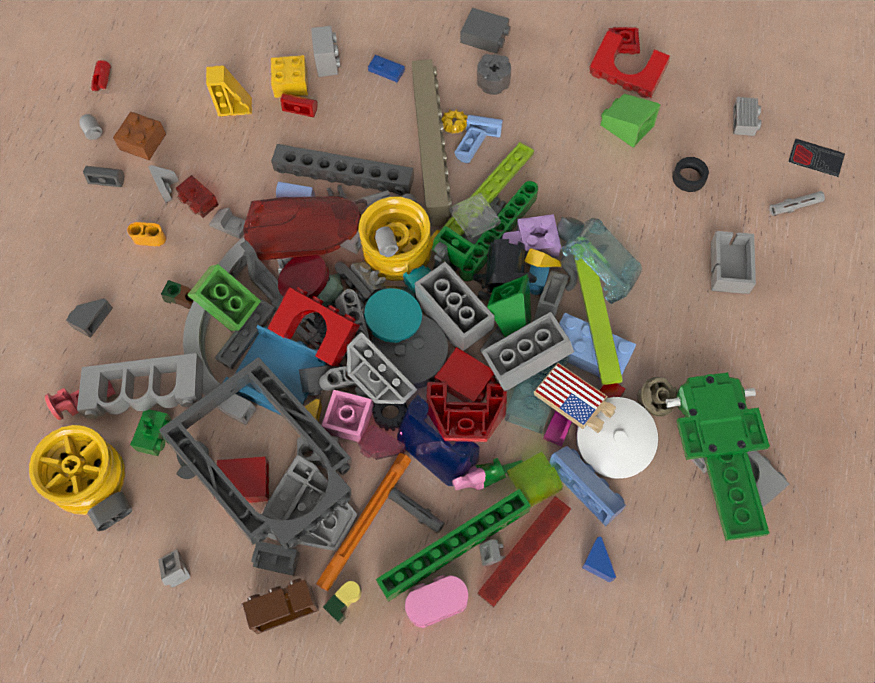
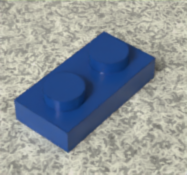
(386, 68)

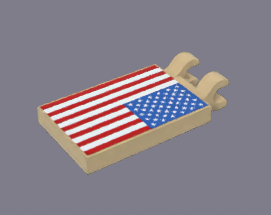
(574, 398)

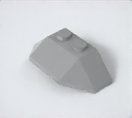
(377, 373)

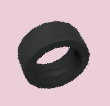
(693, 163)

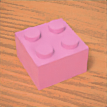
(347, 416)

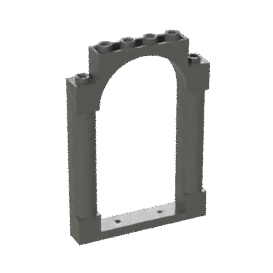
(247, 519)

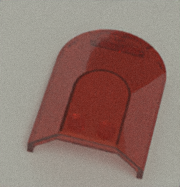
(300, 225)

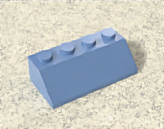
(586, 485)

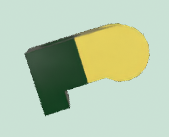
(342, 599)

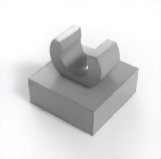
(490, 552)

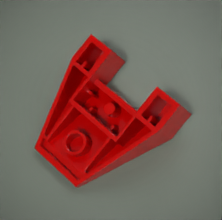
(466, 419)

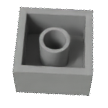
(325, 51)

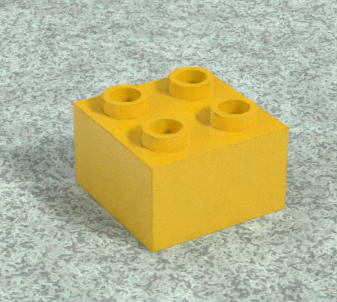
(289, 76)

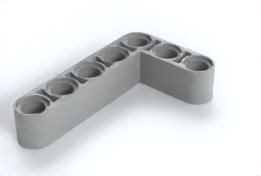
(353, 309)

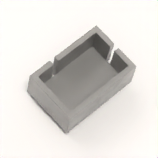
(733, 264)

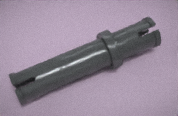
(422, 514)

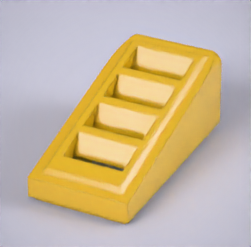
(541, 259)

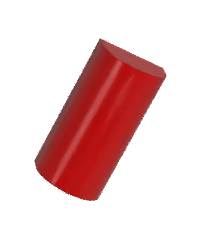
(298, 105)

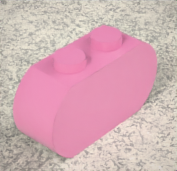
(436, 601)

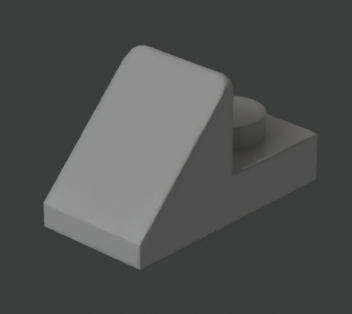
(163, 179)
(228, 223)
(173, 569)

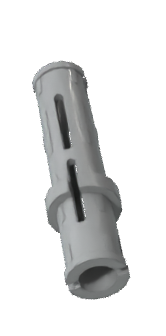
(779, 208)

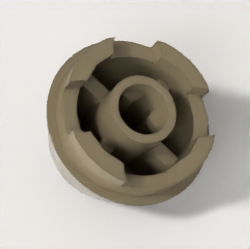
(654, 395)

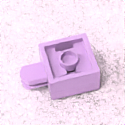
(546, 241)

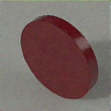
(305, 272)

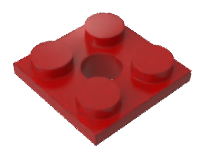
(632, 44)

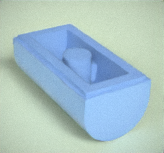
(491, 125)
(470, 144)
(293, 190)

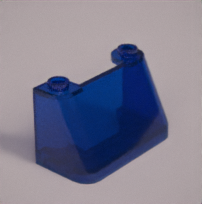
(431, 450)

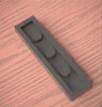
(242, 339)

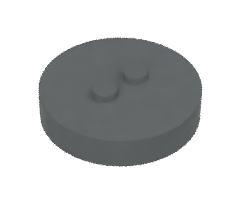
(419, 355)

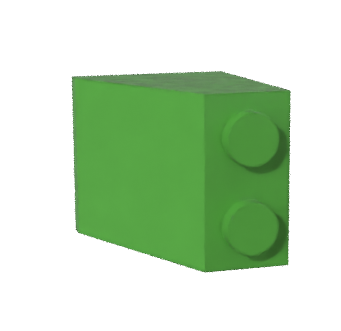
(630, 118)

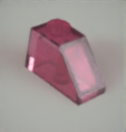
(379, 444)

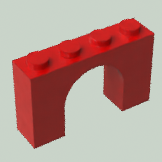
(643, 82)
(339, 328)

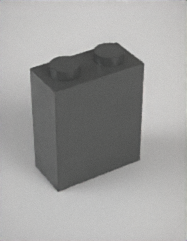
(485, 30)

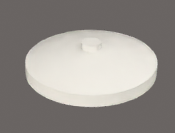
(623, 444)

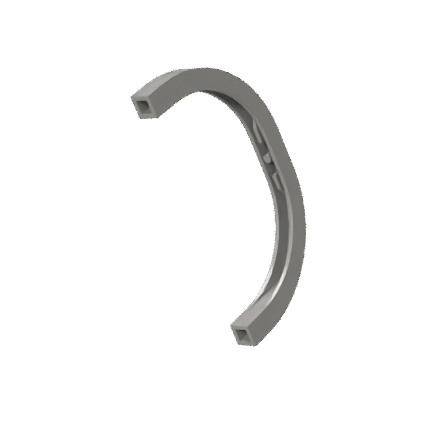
(198, 321)

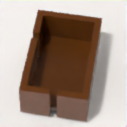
(280, 606)

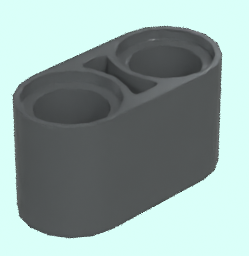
(110, 511)

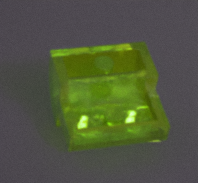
(536, 479)

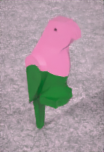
(483, 475)

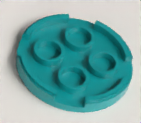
(392, 315)

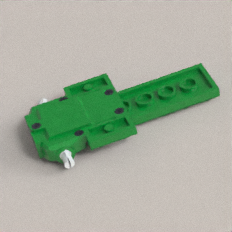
(722, 433)

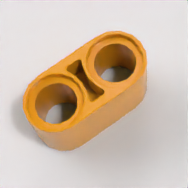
(146, 234)

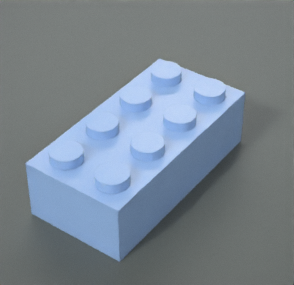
(584, 354)

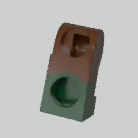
(177, 294)

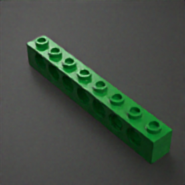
(453, 545)

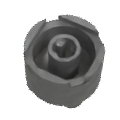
(493, 73)

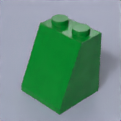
(511, 305)

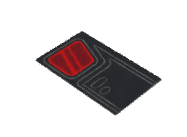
(816, 157)

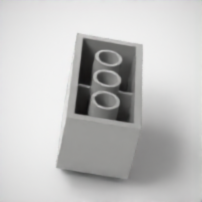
(453, 307)

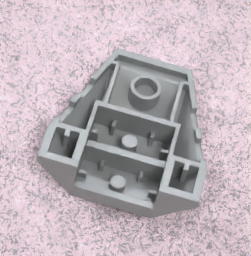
(299, 494)

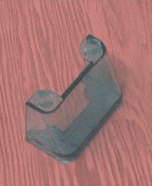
(605, 257)

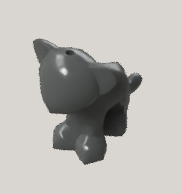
(566, 229)

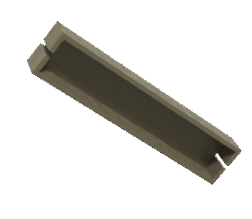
(431, 142)

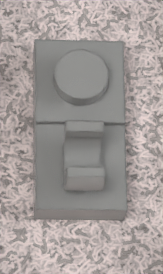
(368, 276)

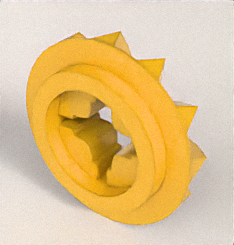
(460, 124)

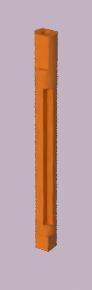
(363, 522)

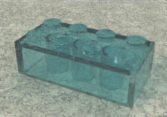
(525, 407)

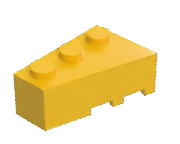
(227, 92)

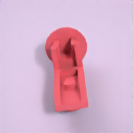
(65, 401)

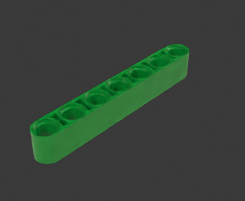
(506, 225)

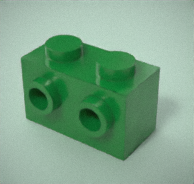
(459, 249)

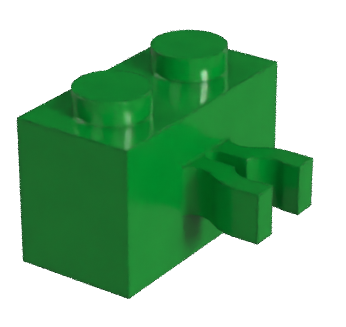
(147, 435)

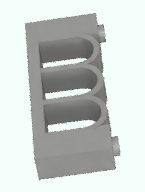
(95, 385)

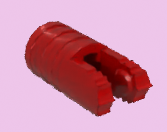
(100, 75)

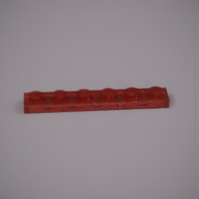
(524, 552)

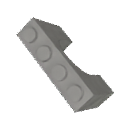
(767, 479)

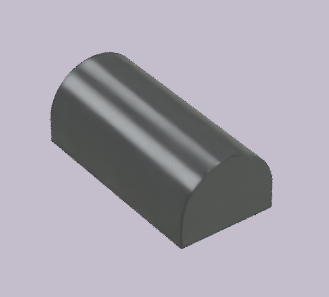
(104, 176)

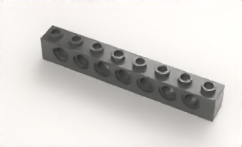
(342, 169)

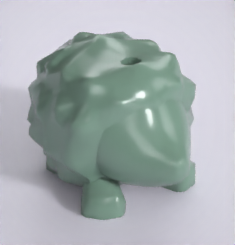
(332, 290)

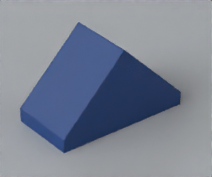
(599, 562)

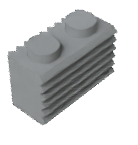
(746, 116)

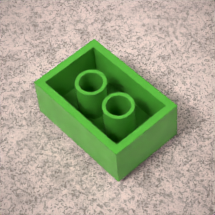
(224, 297)

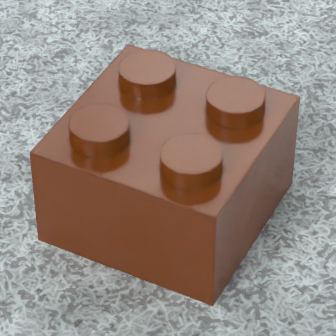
(139, 135)

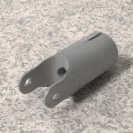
(369, 200)

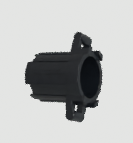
(504, 264)

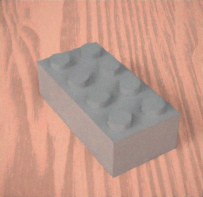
(528, 351)

